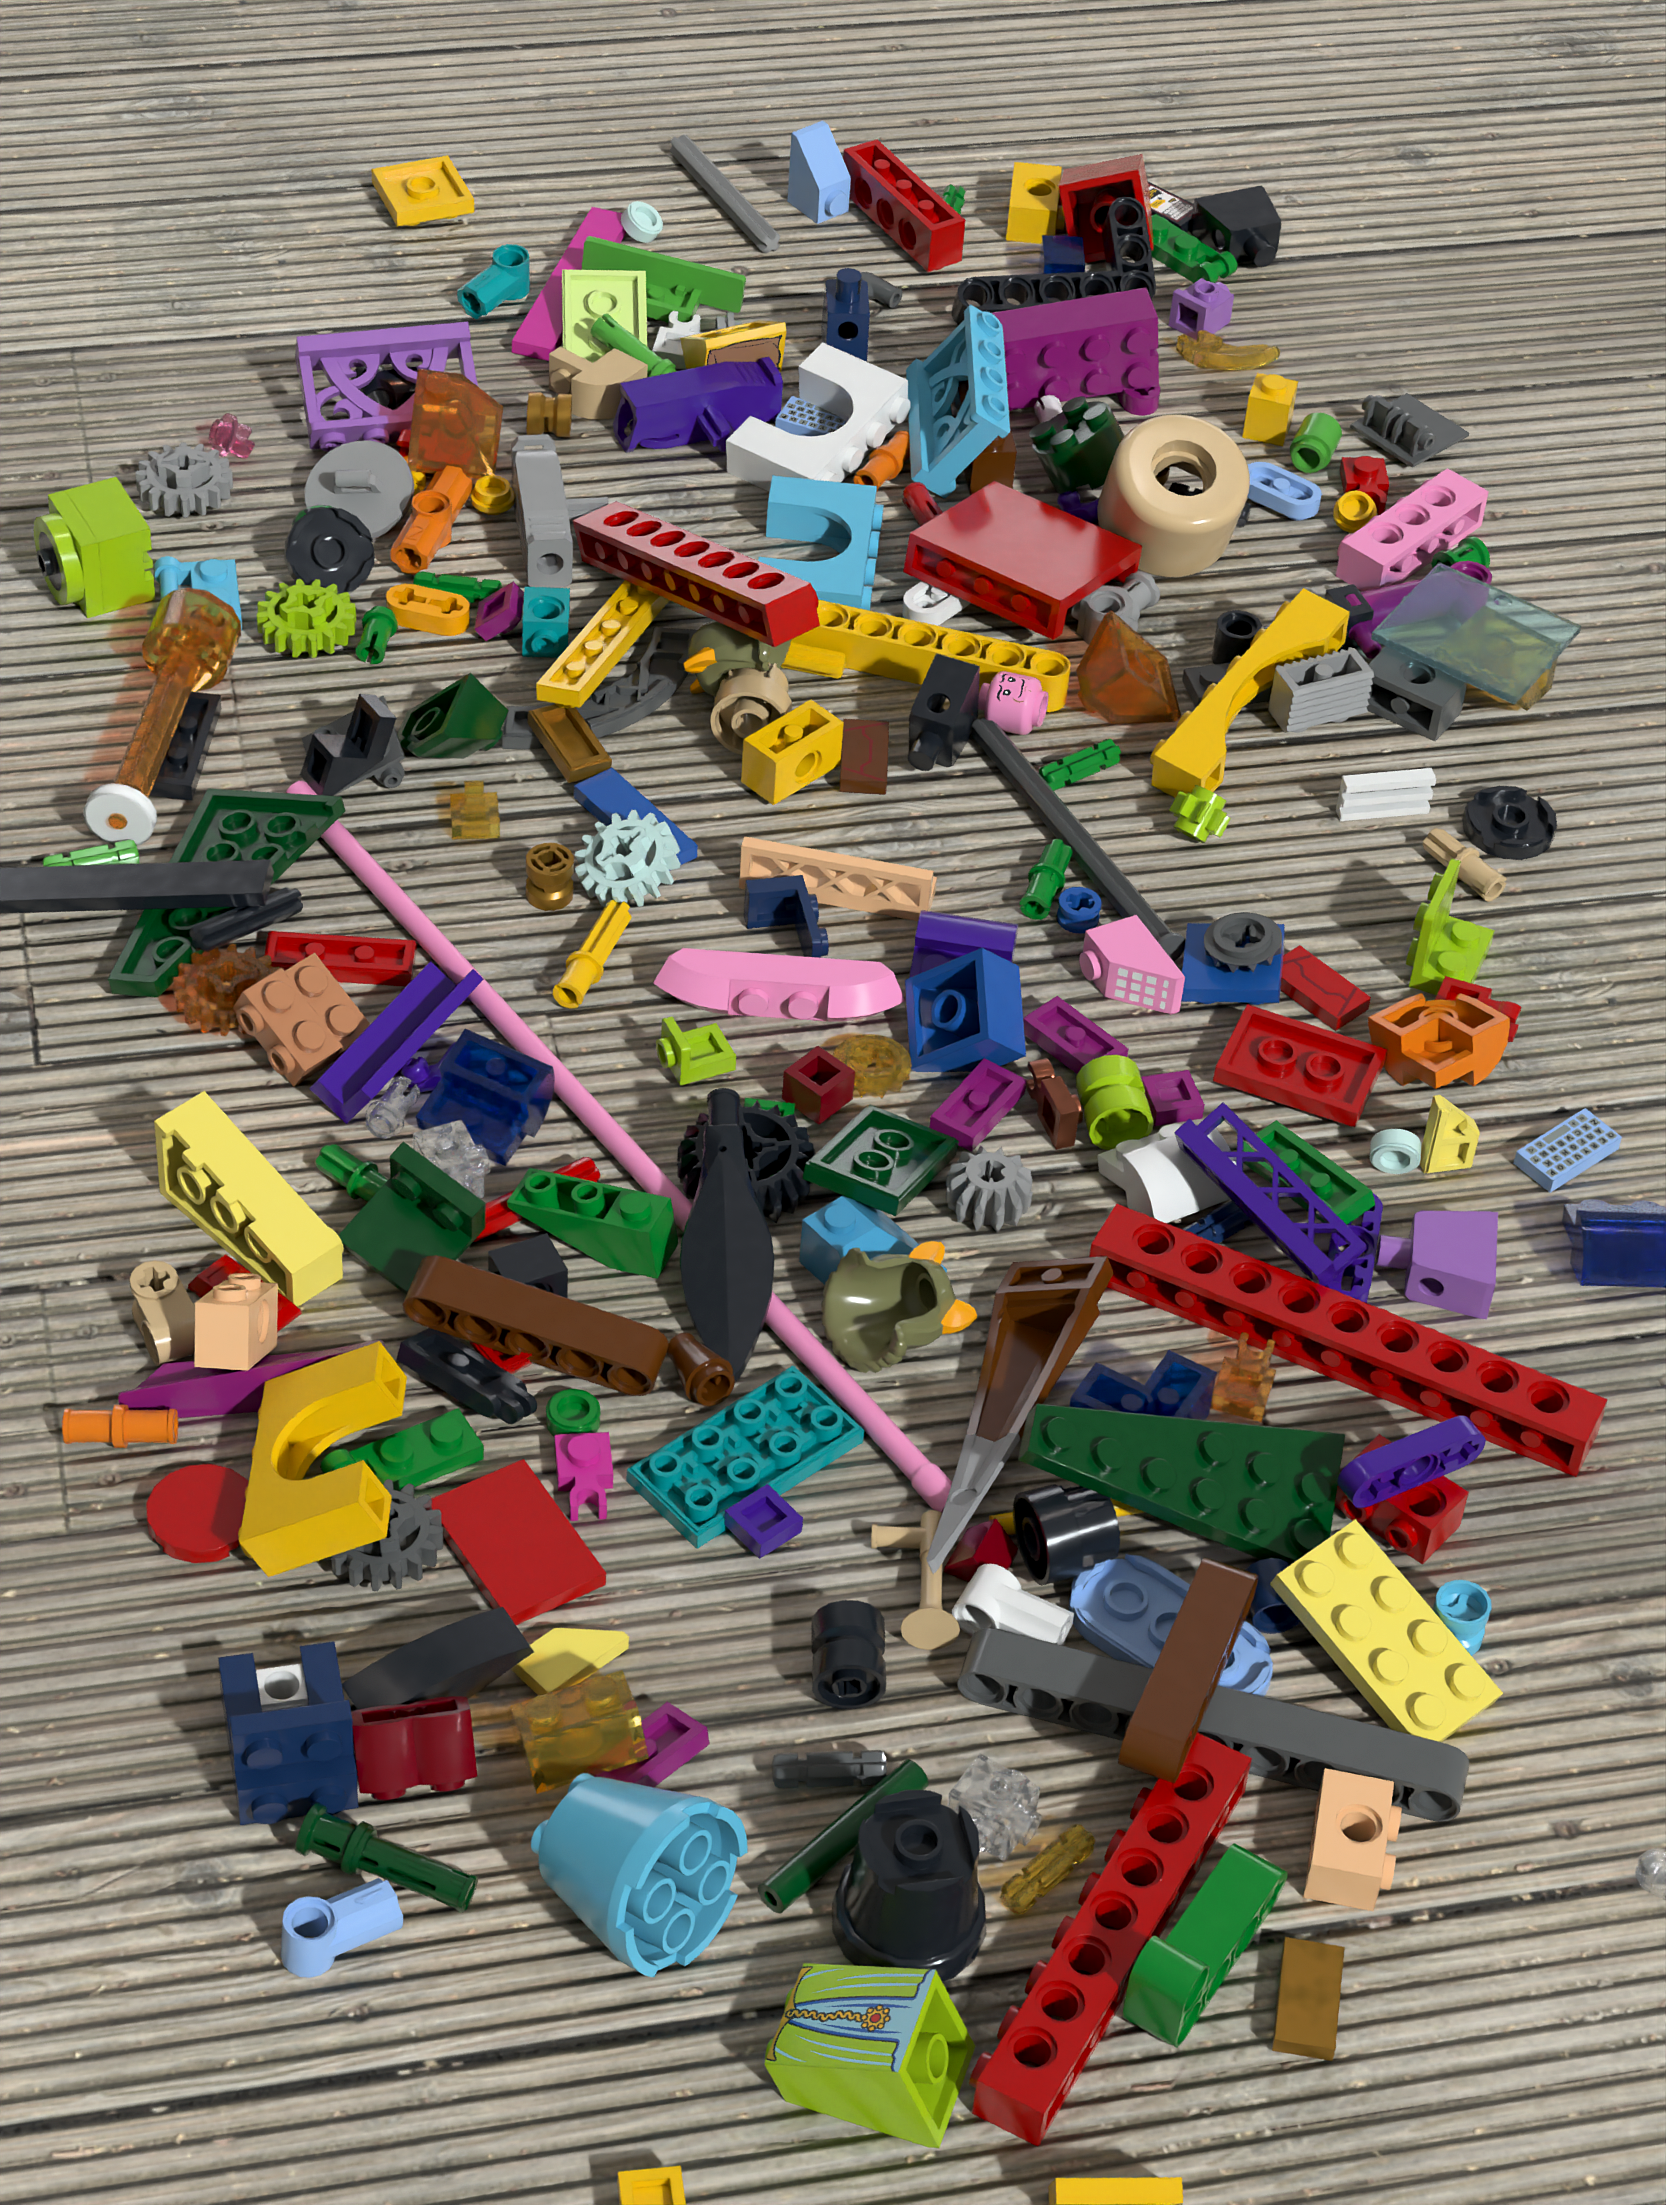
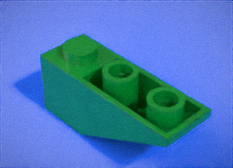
(605, 1221)

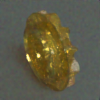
(892, 1063)

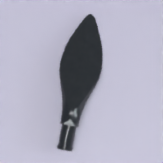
(726, 1243)

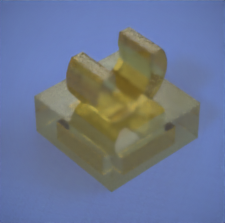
(474, 813)

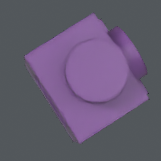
(1204, 297)

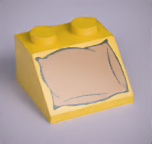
(736, 344)

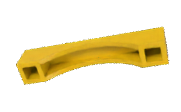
(1198, 746)

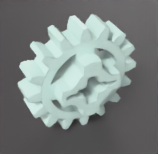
(627, 859)

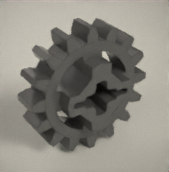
(411, 1541)

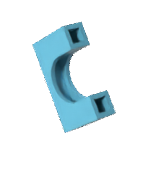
(833, 516)

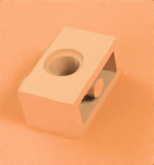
(236, 1323)
(1341, 1868)

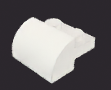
(1161, 1176)

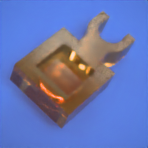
(1245, 1382)

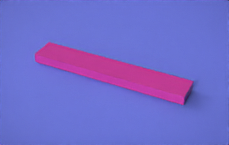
(542, 327)

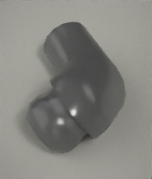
(882, 290)

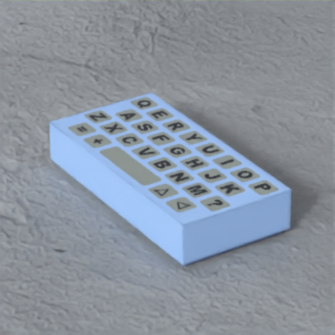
(807, 419)
(1567, 1150)

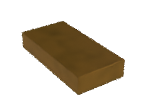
(569, 742)
(1308, 1999)

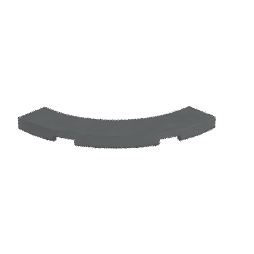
(625, 700)

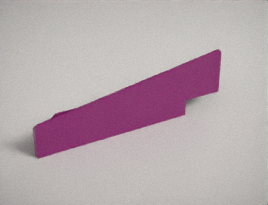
(218, 1391)

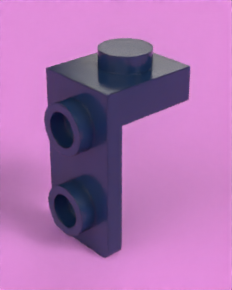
(786, 902)

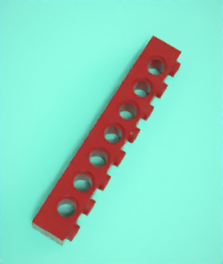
(697, 573)
(1029, 2098)

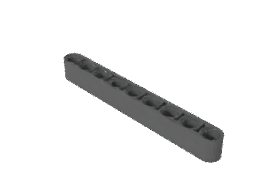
(1280, 1737)

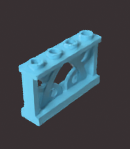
(937, 440)

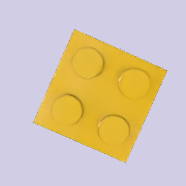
(422, 191)

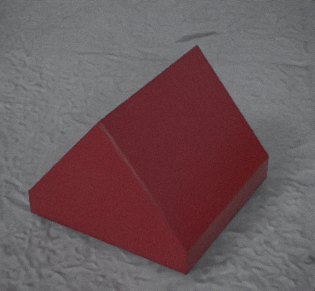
(979, 1546)

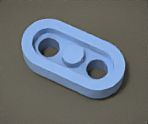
(1283, 491)

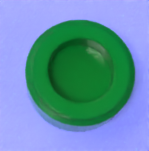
(572, 1413)

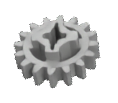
(184, 479)

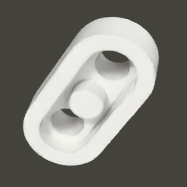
(931, 604)

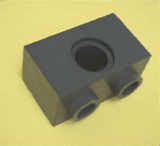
(1414, 694)

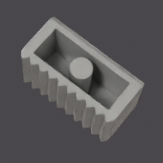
(1320, 690)

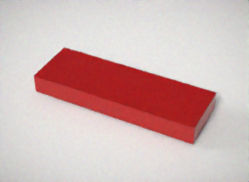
(347, 957)

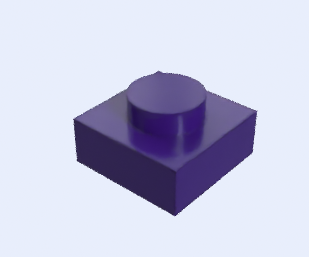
(763, 1521)

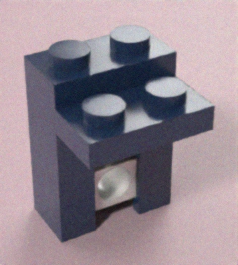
(290, 1748)

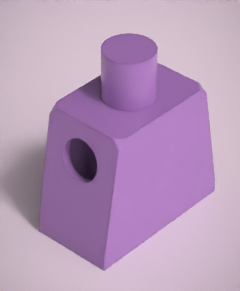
(1447, 1259)

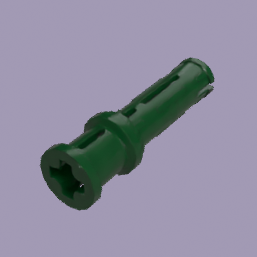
(360, 1849)

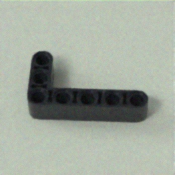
(1034, 289)

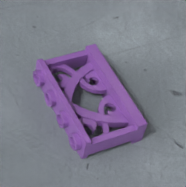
(370, 348)

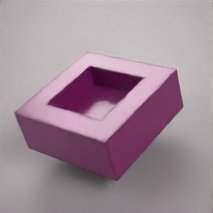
(500, 611)
(1173, 1097)

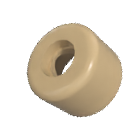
(1175, 530)

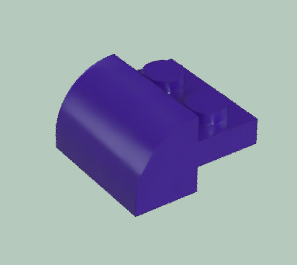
(950, 936)

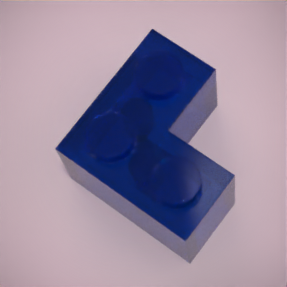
(1173, 1390)

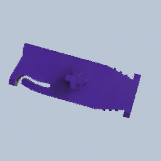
(697, 404)

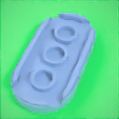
(1129, 1612)

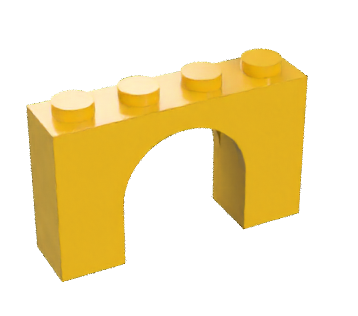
(301, 1415)

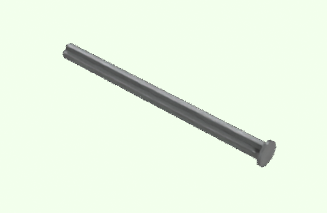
(1072, 833)

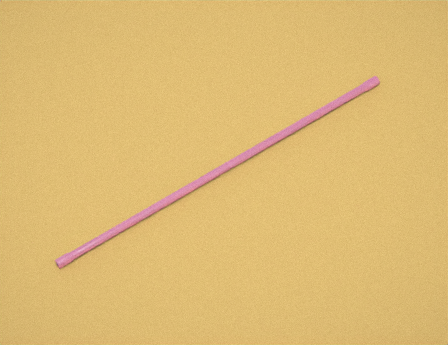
(925, 1476)

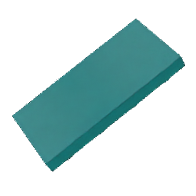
(763, 1438)

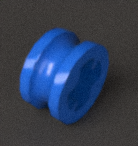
(1071, 917)

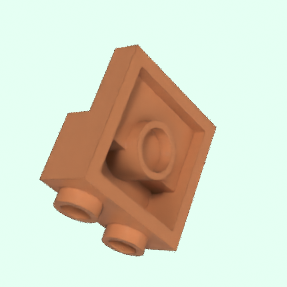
(300, 1018)

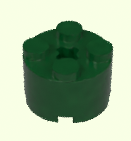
(1078, 444)

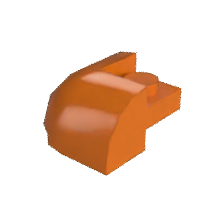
(1440, 1039)

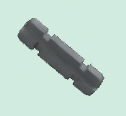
(828, 1768)

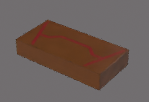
(864, 756)

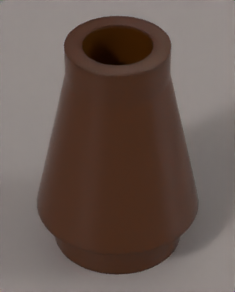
(702, 1372)

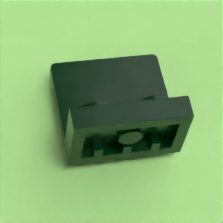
(412, 1218)

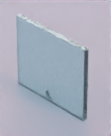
(1476, 633)

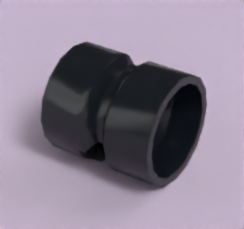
(848, 1654)

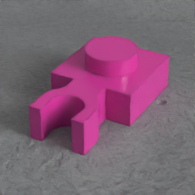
(584, 1469)

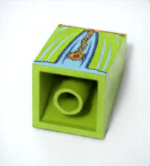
(872, 2049)

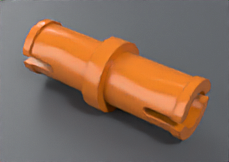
(885, 461)
(120, 1426)

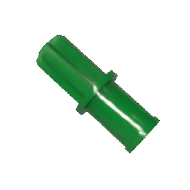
(1046, 880)
(358, 1177)

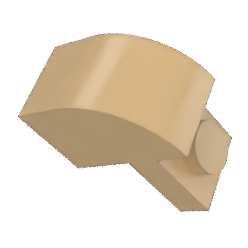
(596, 384)

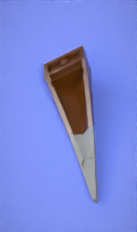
(1032, 1335)

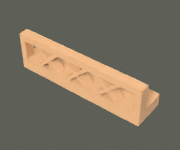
(842, 878)

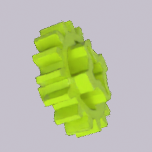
(306, 618)

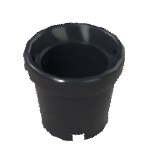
(912, 1888)

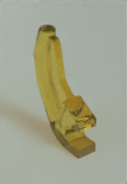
(1214, 354)

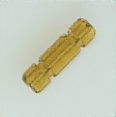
(1047, 1869)

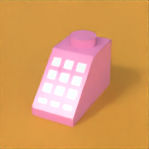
(1132, 966)

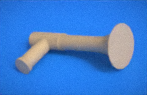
(929, 1625)

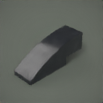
(443, 1663)

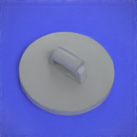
(364, 480)

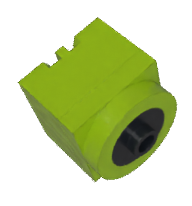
(95, 548)

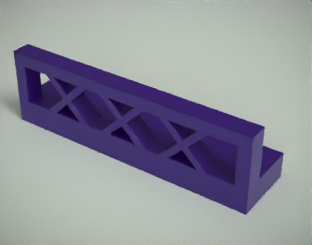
(391, 1040)
(1255, 1202)

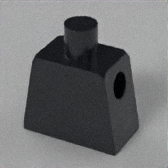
(1238, 223)
(939, 733)

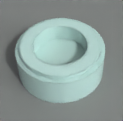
(641, 222)
(1395, 1151)

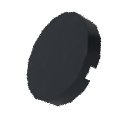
(330, 548)
(1509, 823)

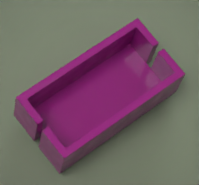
(1080, 347)

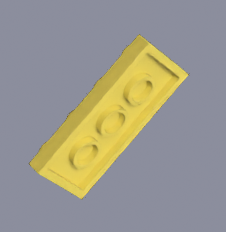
(1385, 1636)

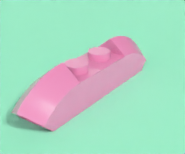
(779, 985)

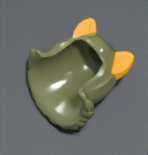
(720, 649)
(890, 1306)

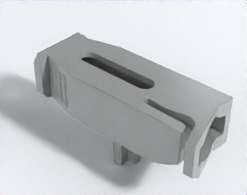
(544, 512)

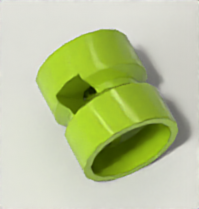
(1113, 1101)

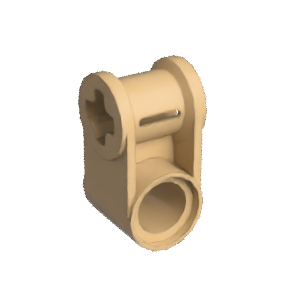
(163, 1312)

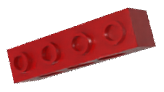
(904, 206)

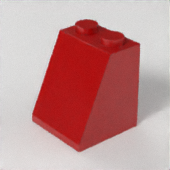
(1089, 193)

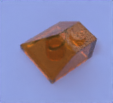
(453, 425)
(1126, 677)

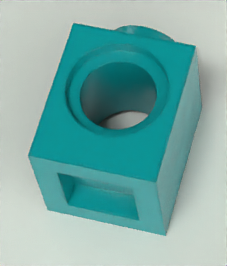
(545, 621)

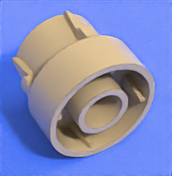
(747, 703)

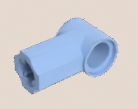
(336, 1926)

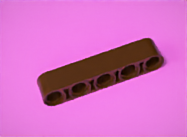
(536, 1322)
(1188, 1670)

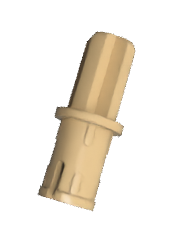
(1472, 870)

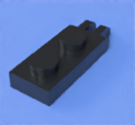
(467, 1376)

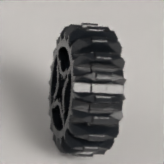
(769, 1146)

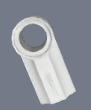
(997, 1602)

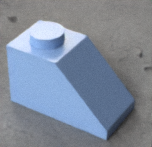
(817, 174)

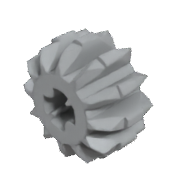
(989, 1188)

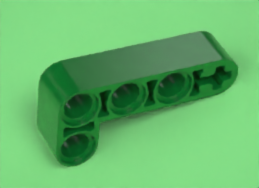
(1183, 1973)

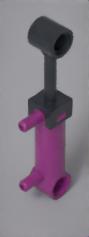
(1367, 610)

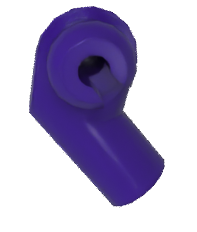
(1071, 503)
(421, 1074)

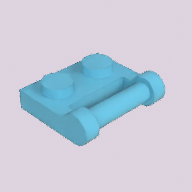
(210, 575)

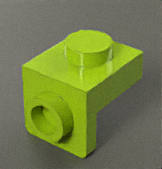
(695, 1052)

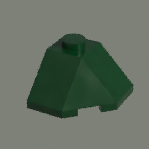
(454, 721)

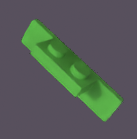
(670, 281)

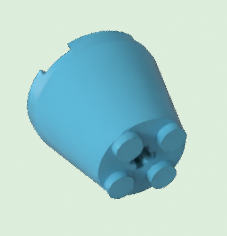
(642, 1867)

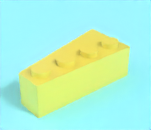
(243, 1201)

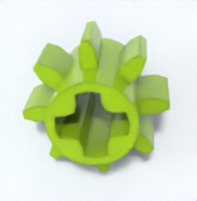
(1199, 814)

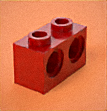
(1414, 1519)

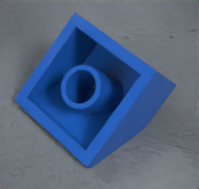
(965, 1014)

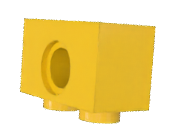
(1034, 203)
(792, 752)

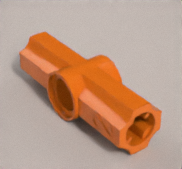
(431, 520)

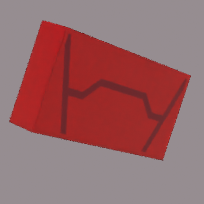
(1321, 989)

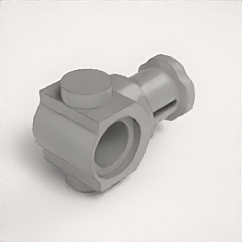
(1123, 601)

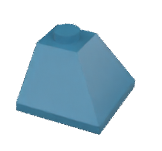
(844, 1226)

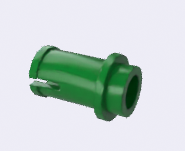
(378, 627)

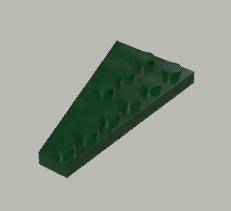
(224, 828)
(1224, 1480)

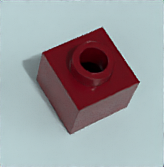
(818, 1084)

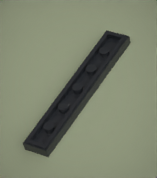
(135, 886)

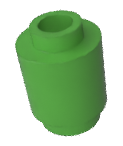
(1315, 442)

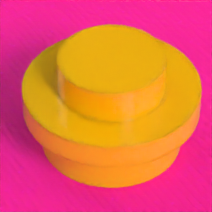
(492, 495)
(1353, 511)

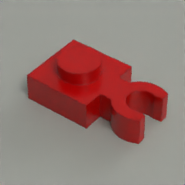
(1368, 476)

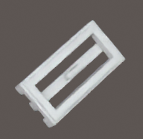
(1385, 800)

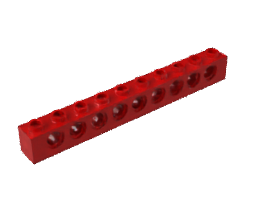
(1349, 1339)

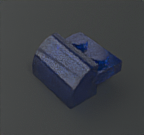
(493, 1092)
(1617, 1243)

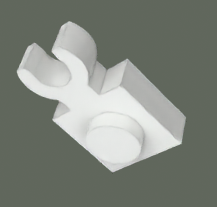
(668, 339)

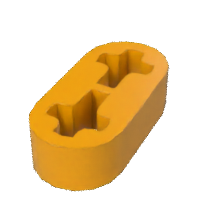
(429, 609)

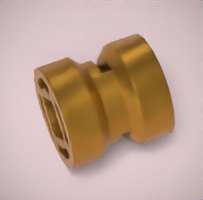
(549, 414)
(549, 876)

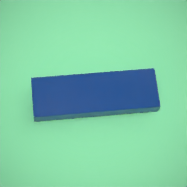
(612, 794)

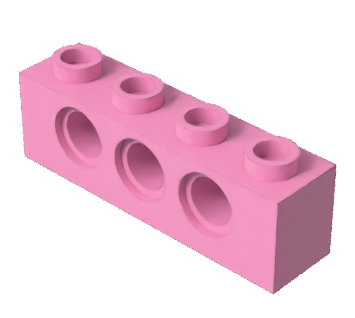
(1412, 532)

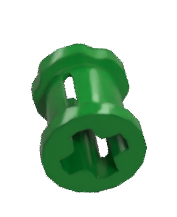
(1478, 554)

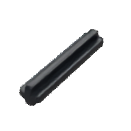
(245, 920)

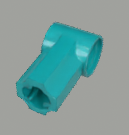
(503, 280)

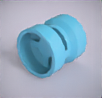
(1465, 1611)

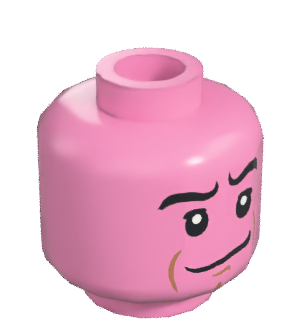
(1014, 702)

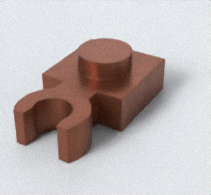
(1057, 1108)

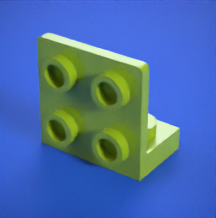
(1445, 943)

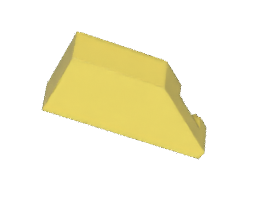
(1448, 1138)
(569, 1657)

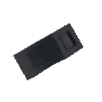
(340, 759)

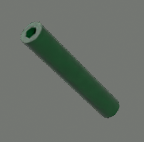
(835, 1841)

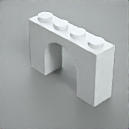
(839, 383)

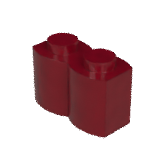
(414, 1746)

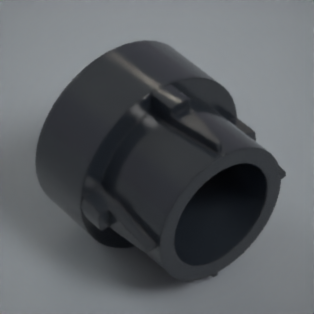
(1064, 1531)

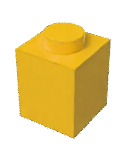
(1270, 409)

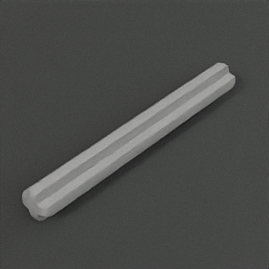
(725, 194)

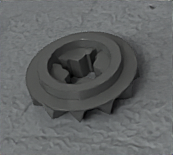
(1232, 929)

